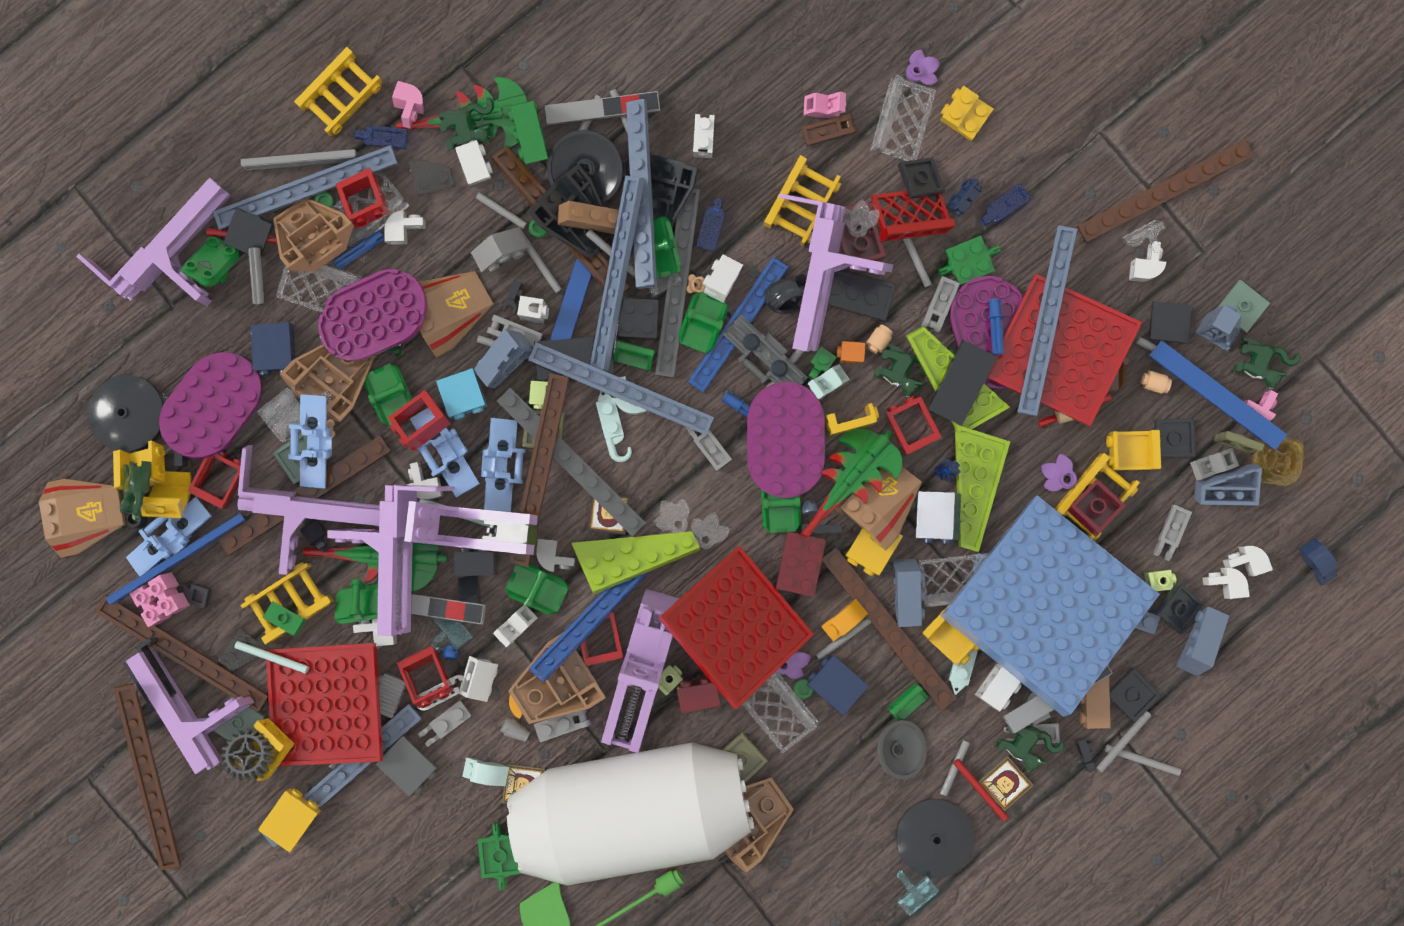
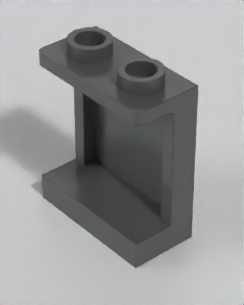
(407, 766)

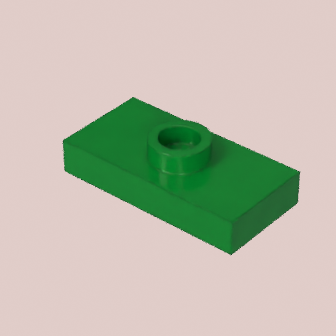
(284, 618)

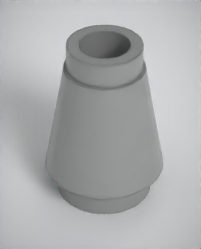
(514, 730)

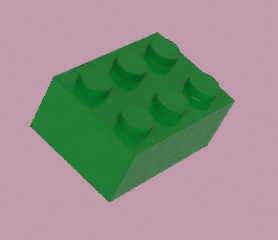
(528, 132)

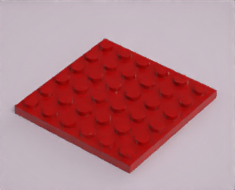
(1083, 356)
(736, 627)
(331, 708)

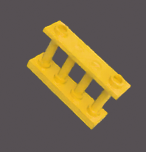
(333, 74)
(792, 185)
(1088, 477)
(321, 601)

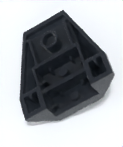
(670, 184)
(574, 187)

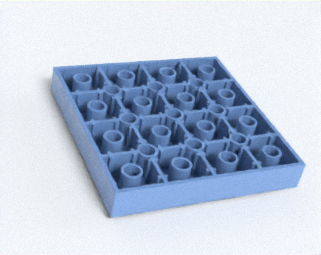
(1050, 606)

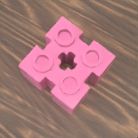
(159, 599)

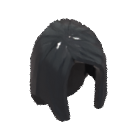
(785, 294)

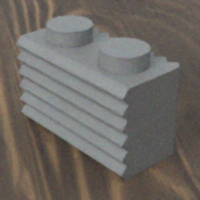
(390, 693)

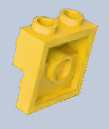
(966, 113)

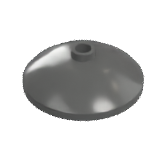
(909, 749)

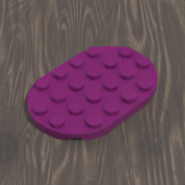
(971, 312)
(373, 315)
(210, 405)
(785, 439)

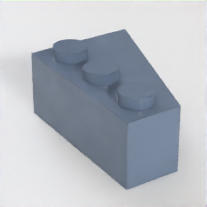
(1221, 326)
(503, 357)
(1230, 487)
(908, 593)
(1203, 641)

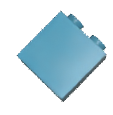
(462, 394)

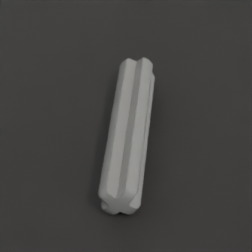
(256, 276)

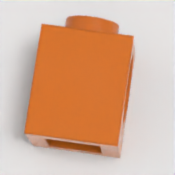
(851, 352)

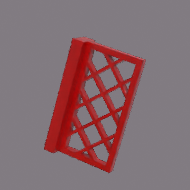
(911, 230)

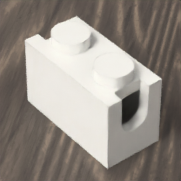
(703, 136)
(473, 162)
(723, 278)
(532, 309)
(478, 679)

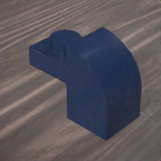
(1320, 560)

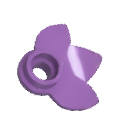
(924, 67)
(1056, 472)
(794, 665)

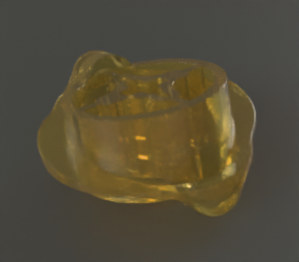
(1290, 472)

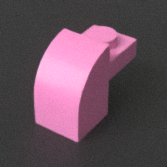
(410, 99)
(824, 106)
(1267, 403)

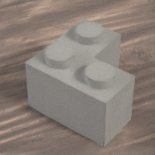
(499, 249)

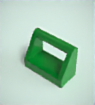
(634, 355)
(907, 702)

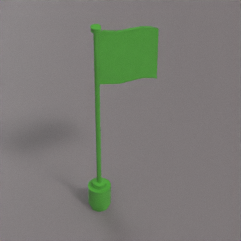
(548, 908)

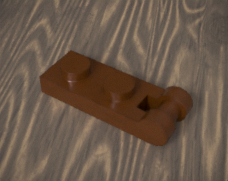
(828, 130)

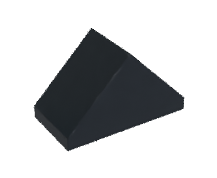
(469, 589)

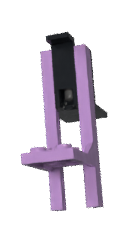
(506, 533)
(166, 698)

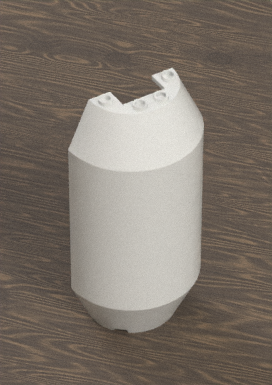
(629, 814)

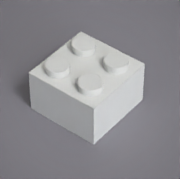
(998, 688)

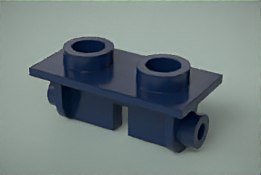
(969, 189)

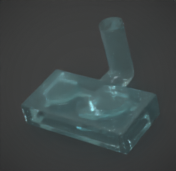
(453, 631)
(917, 894)

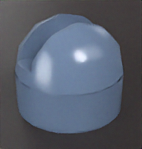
(809, 507)

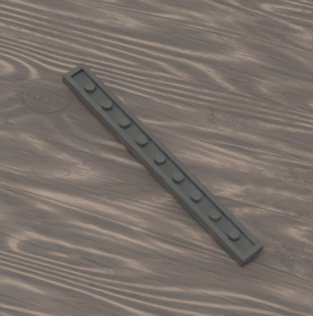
(676, 295)
(575, 465)

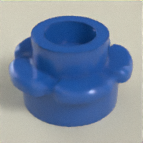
(450, 653)

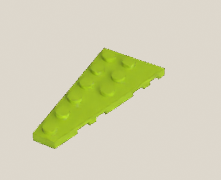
(935, 361)
(981, 466)
(622, 559)

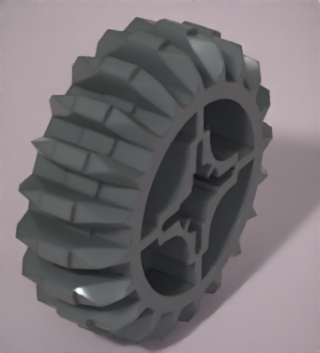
(246, 740)

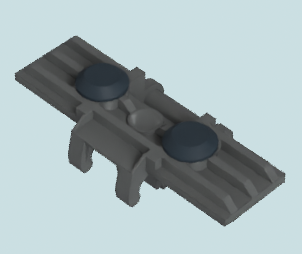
(767, 349)

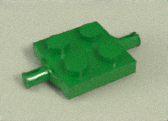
(969, 260)
(497, 857)

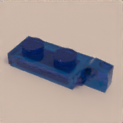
(383, 136)
(1006, 205)
(711, 226)
(947, 470)

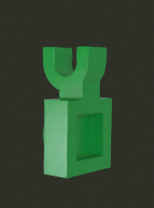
(821, 361)

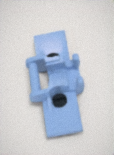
(319, 440)
(452, 451)
(494, 465)
(172, 541)

